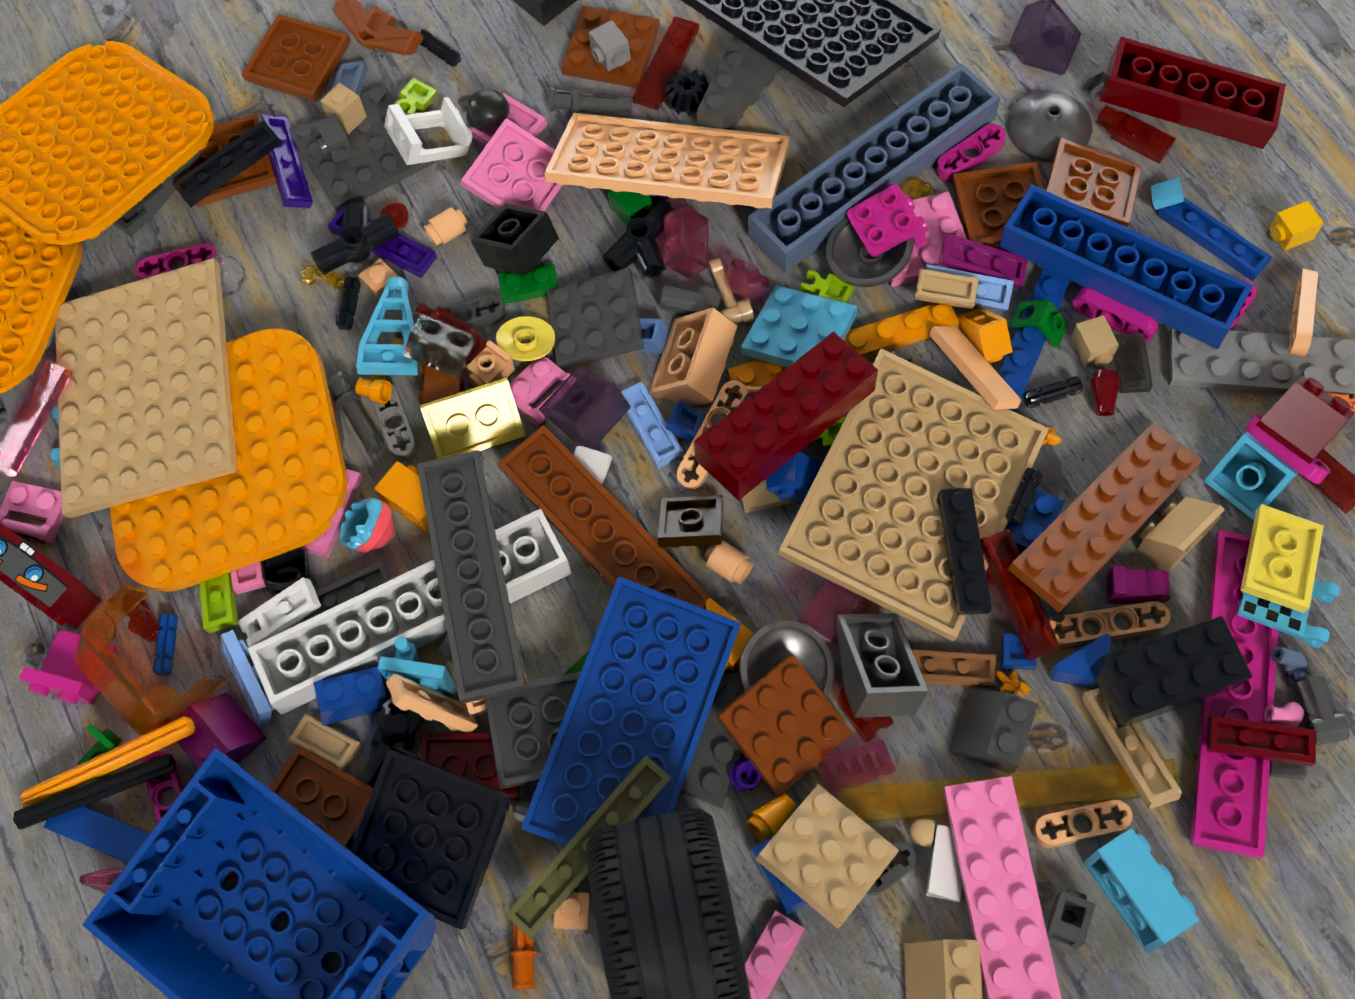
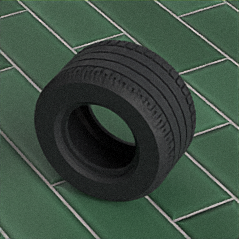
(665, 909)

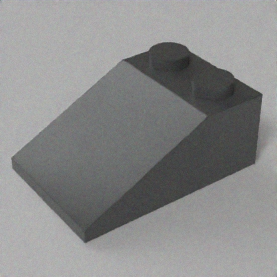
(878, 666)

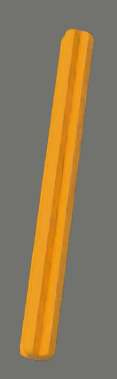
(109, 761)

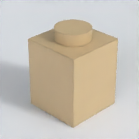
(345, 105)
(1094, 342)

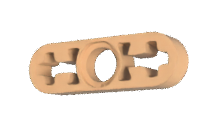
(1103, 808)

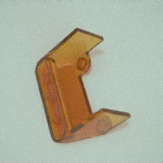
(138, 706)

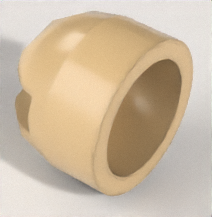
(923, 832)

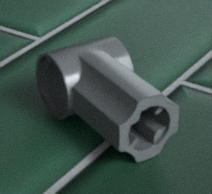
(689, 300)
(1321, 711)

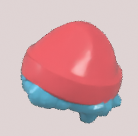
(367, 525)

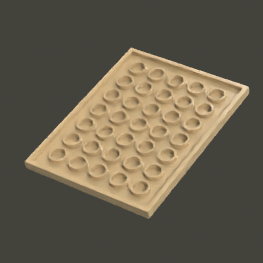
(144, 389)
(875, 500)

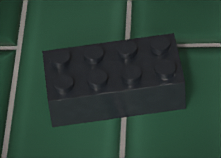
(1170, 672)

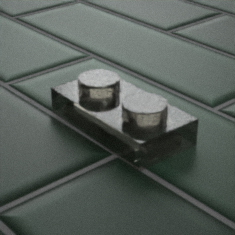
(1132, 363)

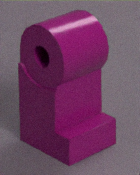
(1137, 586)

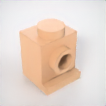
(490, 366)

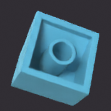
(1250, 475)

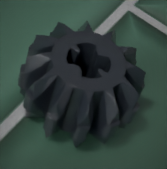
(685, 91)

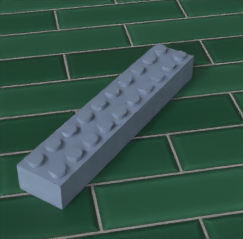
(879, 158)

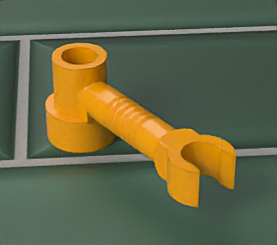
(376, 387)

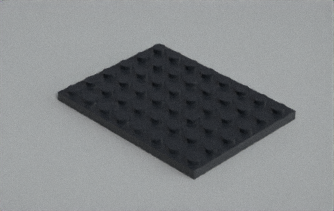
(826, 43)

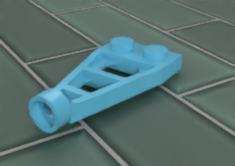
(388, 358)

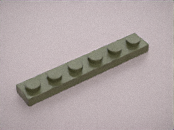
(571, 863)

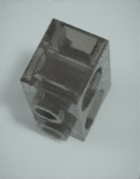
(440, 346)

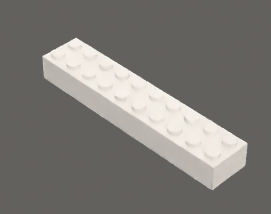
(409, 606)

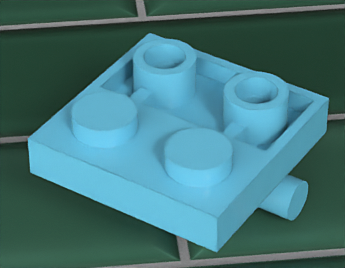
(408, 665)

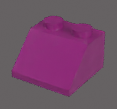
(220, 725)

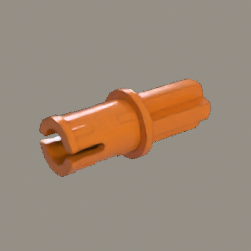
(523, 960)

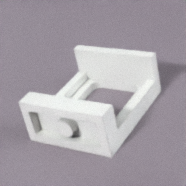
(403, 134)

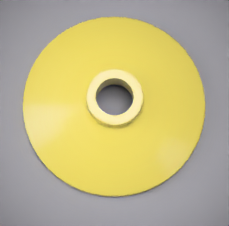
(526, 338)

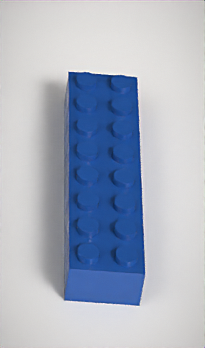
(1125, 266)

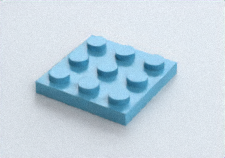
(794, 324)

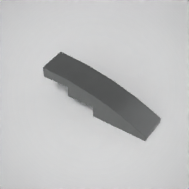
(150, 204)

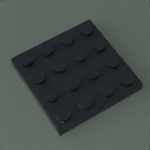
(431, 834)

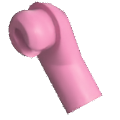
(1288, 715)

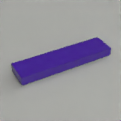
(288, 166)
(399, 251)

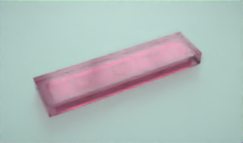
(32, 417)

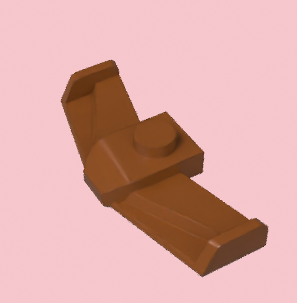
(376, 28)

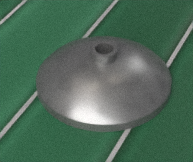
(1038, 131)
(853, 264)
(777, 641)

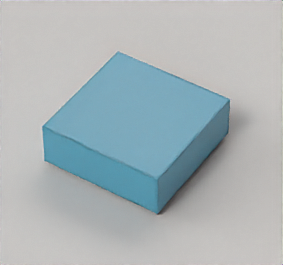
(1167, 193)

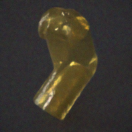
(916, 187)
(311, 273)

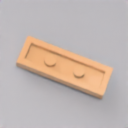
(430, 704)

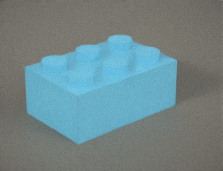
(1141, 890)

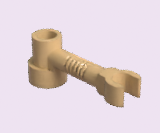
(735, 311)

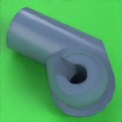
(1293, 661)

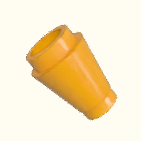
(771, 817)

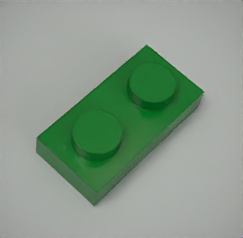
(533, 285)

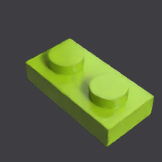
(218, 603)

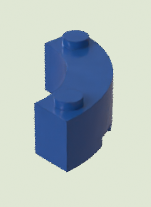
(794, 478)

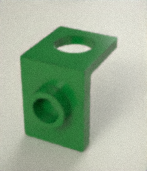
(1045, 317)
(107, 741)

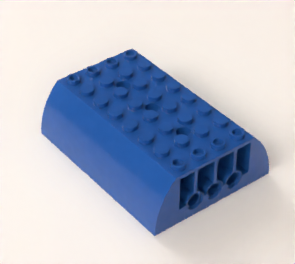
(205, 942)

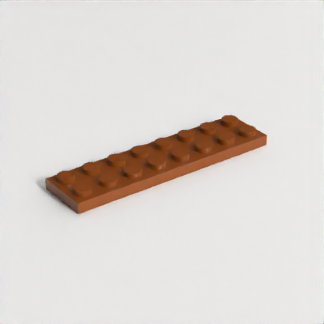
(1104, 517)
(594, 519)

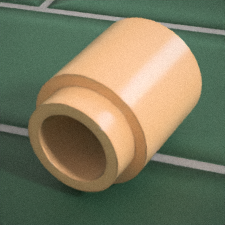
(445, 226)
(728, 562)

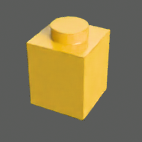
(1295, 225)

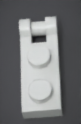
(280, 612)

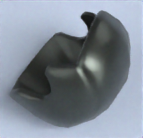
(486, 109)

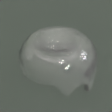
(232, 275)

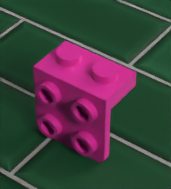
(887, 221)
(61, 674)

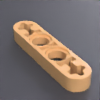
(1303, 312)
(688, 464)
(1106, 624)

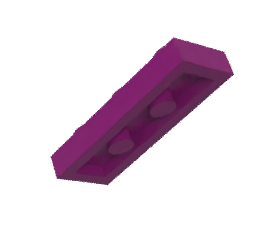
(982, 259)

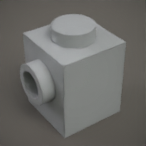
(609, 46)

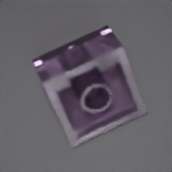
(1045, 37)
(585, 407)

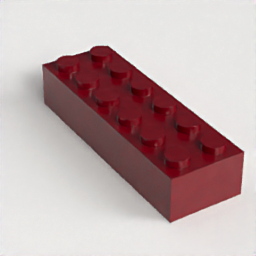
(1193, 92)
(785, 415)

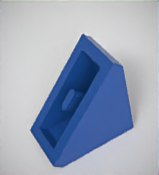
(1076, 668)

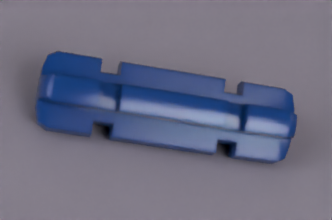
(165, 644)

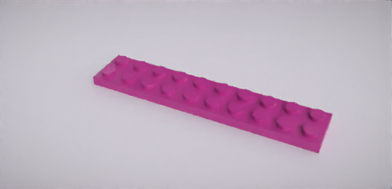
(1232, 788)

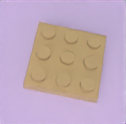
(827, 855)

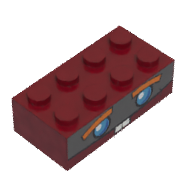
(43, 581)

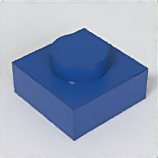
(685, 421)
(1013, 654)

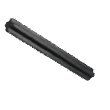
(94, 791)

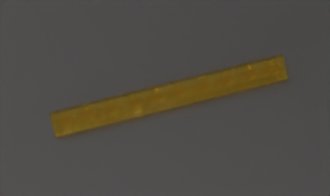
(1031, 788)

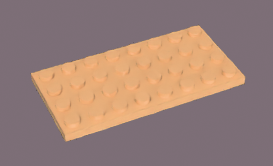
(669, 160)

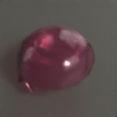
(746, 283)

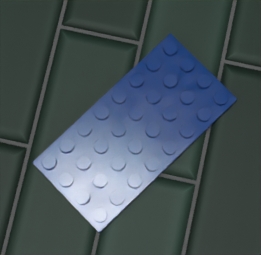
(636, 696)

